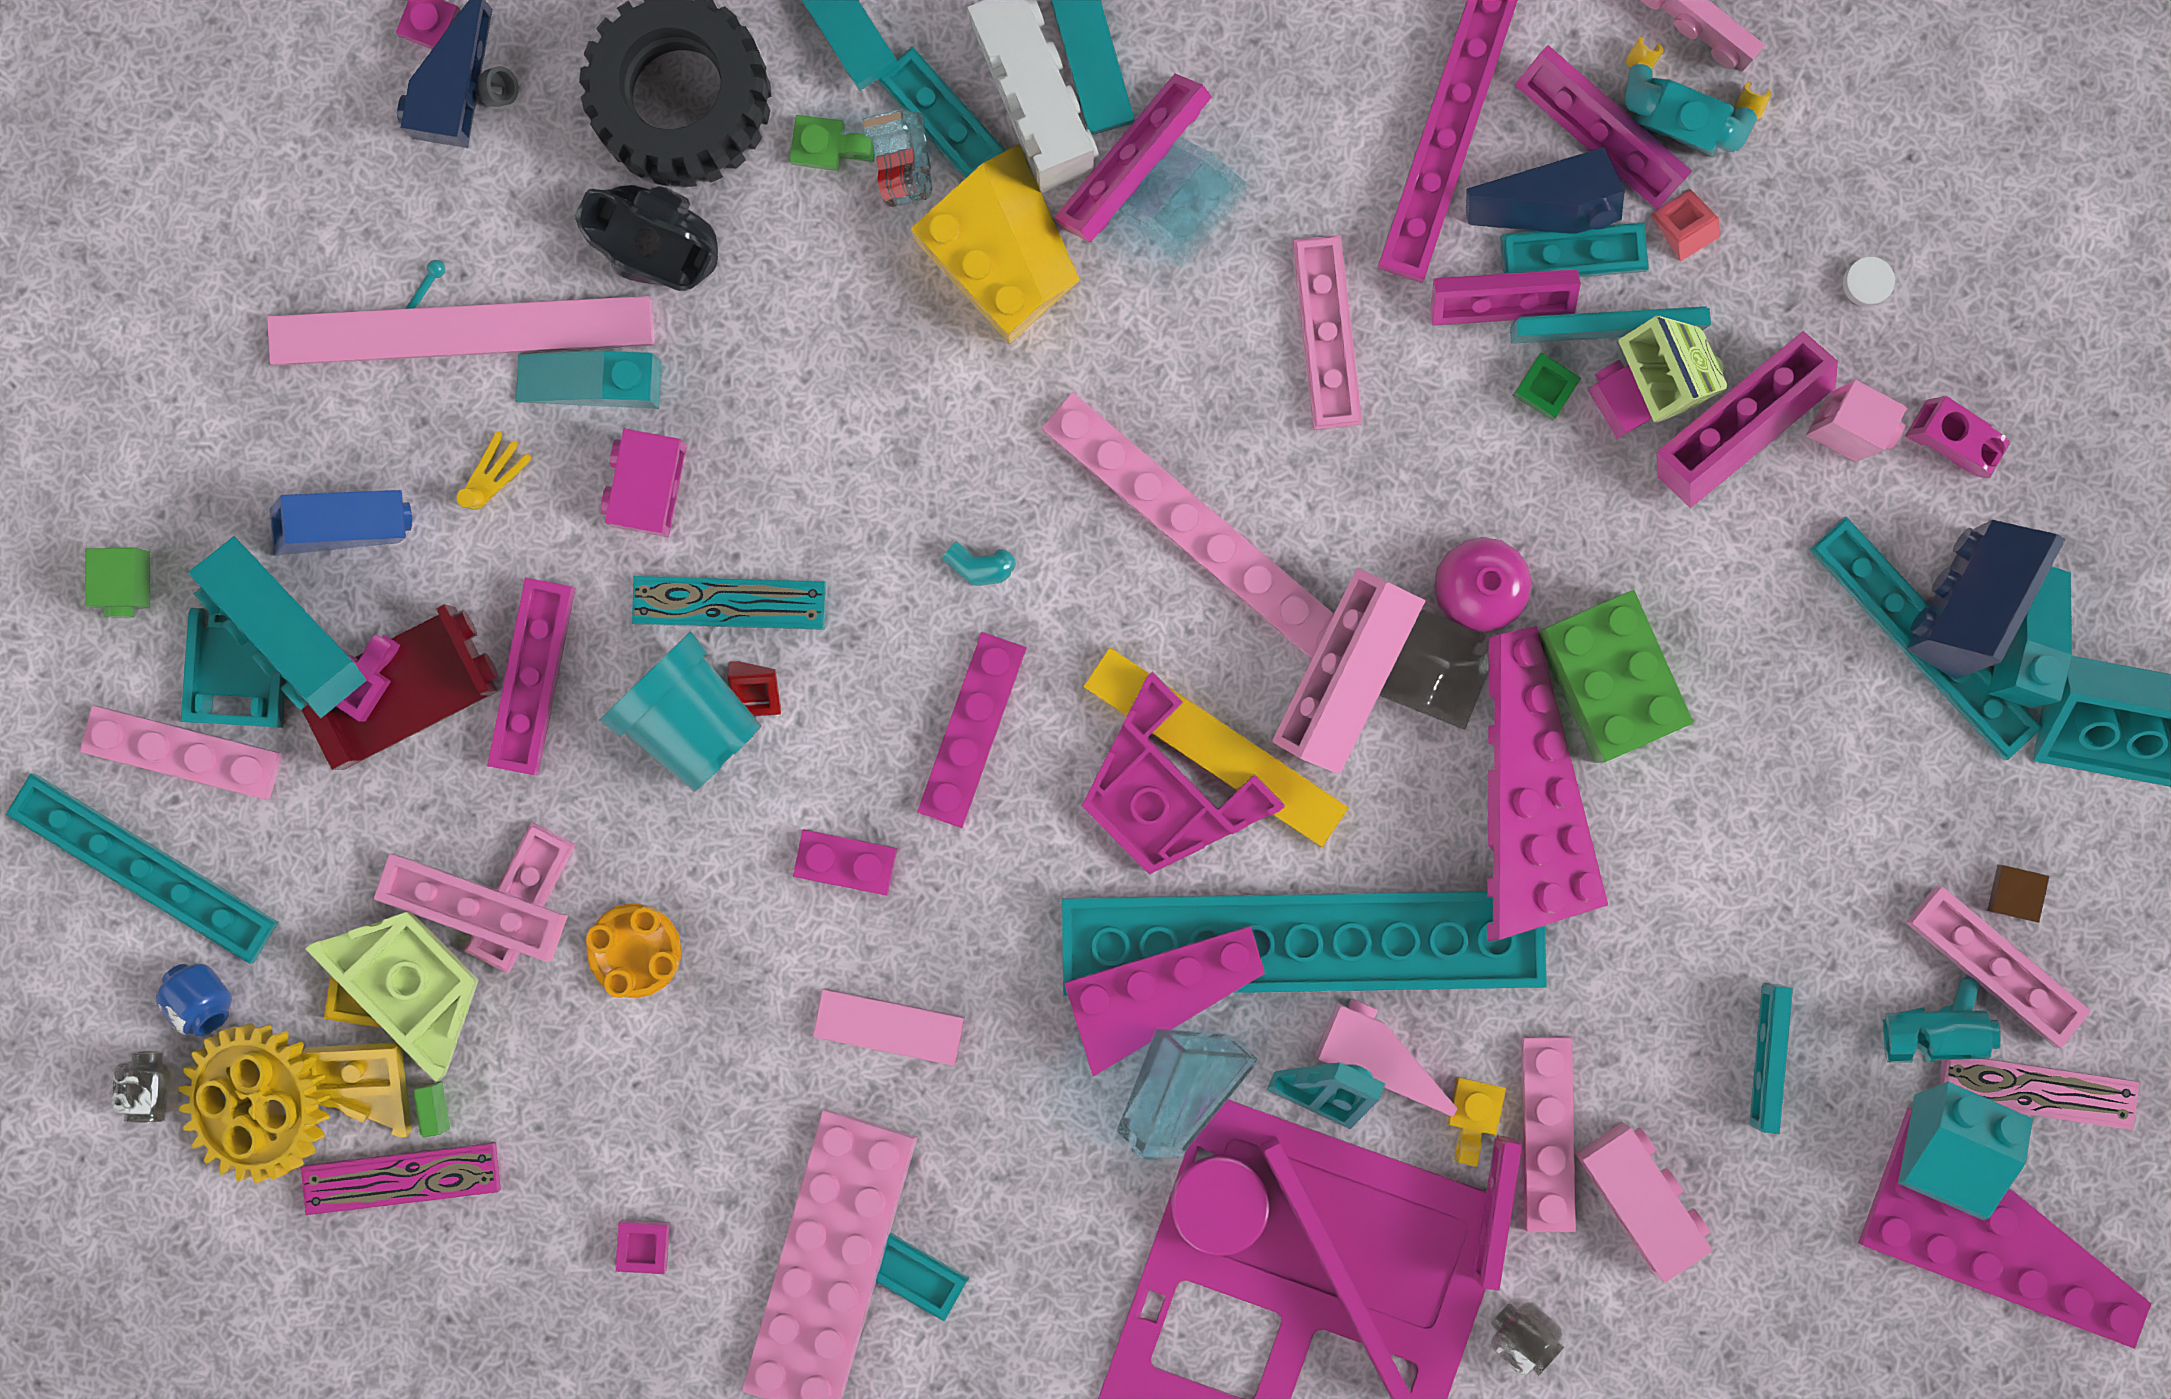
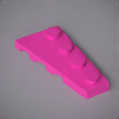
(1127, 1003)

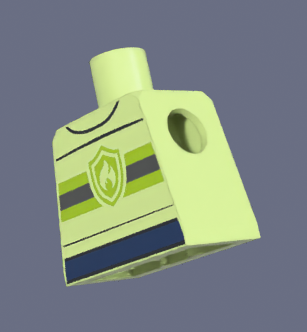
(1672, 366)

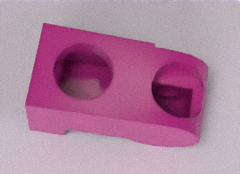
(1959, 436)

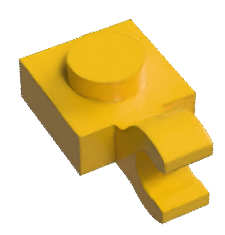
(1477, 1113)

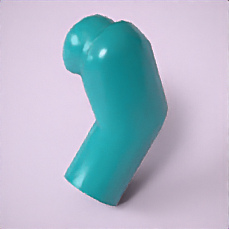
(982, 569)

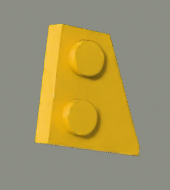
(364, 1082)

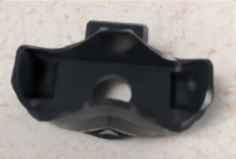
(617, 215)

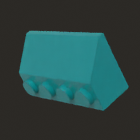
(2110, 722)

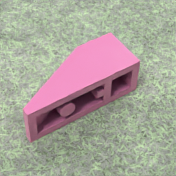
(1362, 1040)

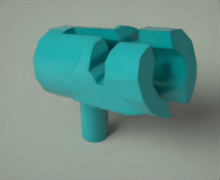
(1943, 1034)

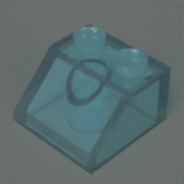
(1184, 199)

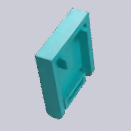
(224, 668)

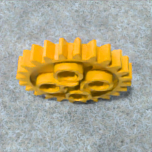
(254, 1102)

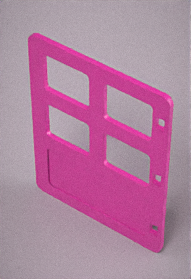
(1395, 1226)

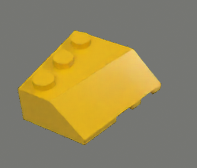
(999, 244)

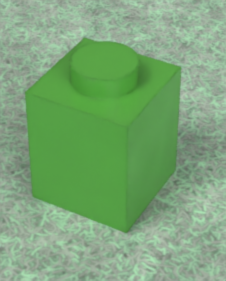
(117, 580)

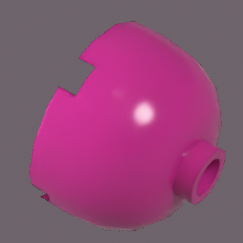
(1483, 584)

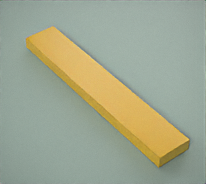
(1222, 750)

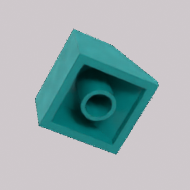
(1963, 1148)

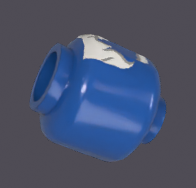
(194, 999)

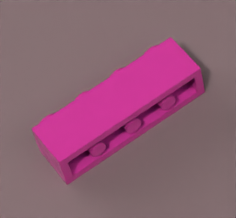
(1747, 419)

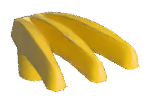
(482, 486)

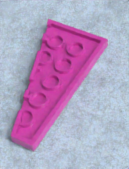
(1534, 803)
(2008, 1255)

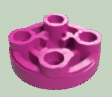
(1220, 1205)

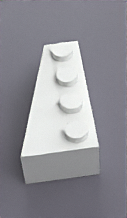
(1033, 91)

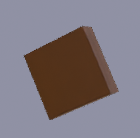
(2018, 893)

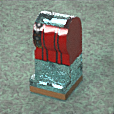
(900, 156)

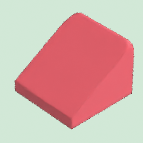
(1687, 224)

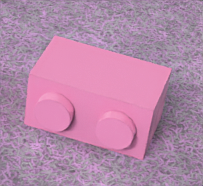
(1858, 421)

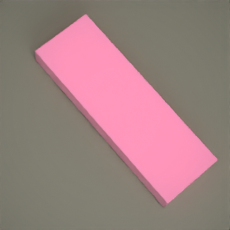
(528, 877)
(888, 1027)

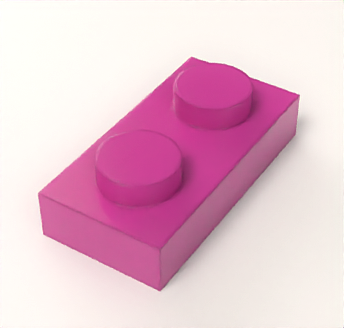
(845, 862)

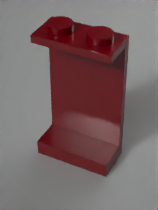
(430, 680)

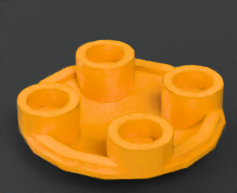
(633, 950)

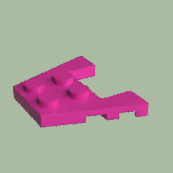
(1152, 803)

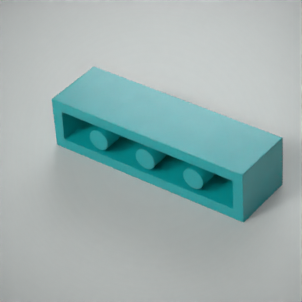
(277, 626)

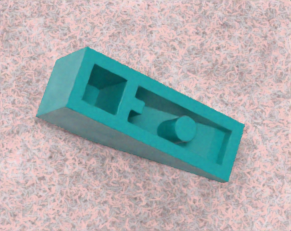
(590, 379)
(2041, 651)

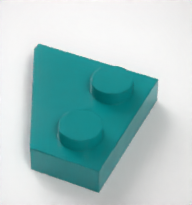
(1331, 1090)

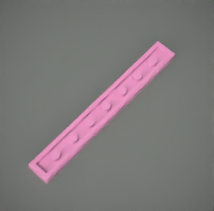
(460, 330)

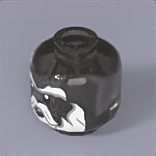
(145, 1087)
(1526, 1338)

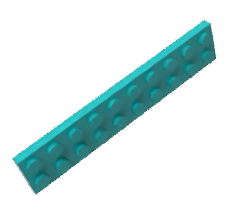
(1316, 939)

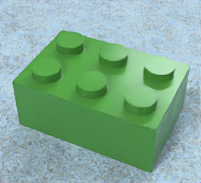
(1615, 677)

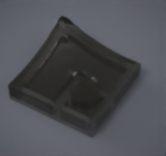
(1440, 670)

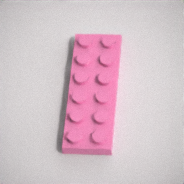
(830, 1260)

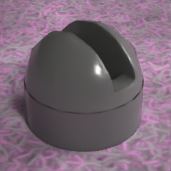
(497, 77)

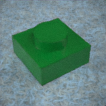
(1546, 386)

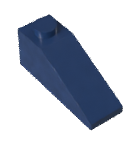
(444, 87)
(1555, 197)

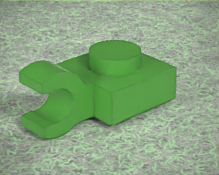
(822, 143)

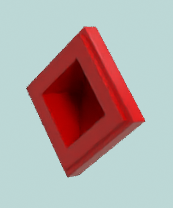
(755, 684)

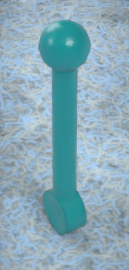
(435, 269)

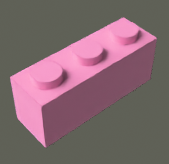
(1645, 1200)

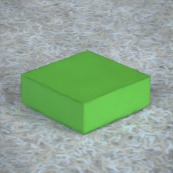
(431, 1109)

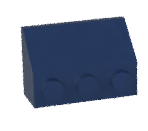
(1983, 596)

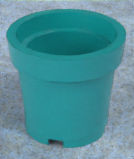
(684, 715)

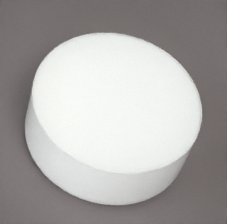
(1869, 281)

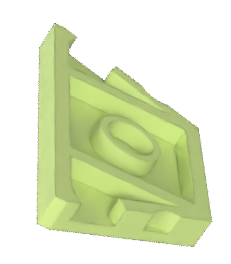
(404, 984)

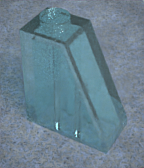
(1181, 1090)

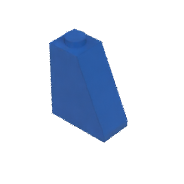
(338, 521)

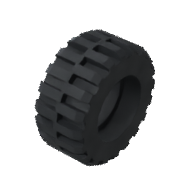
(687, 151)

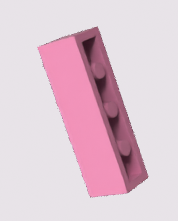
(1348, 671)

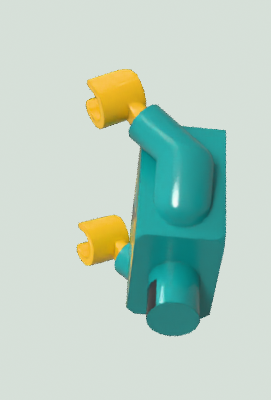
(1687, 113)

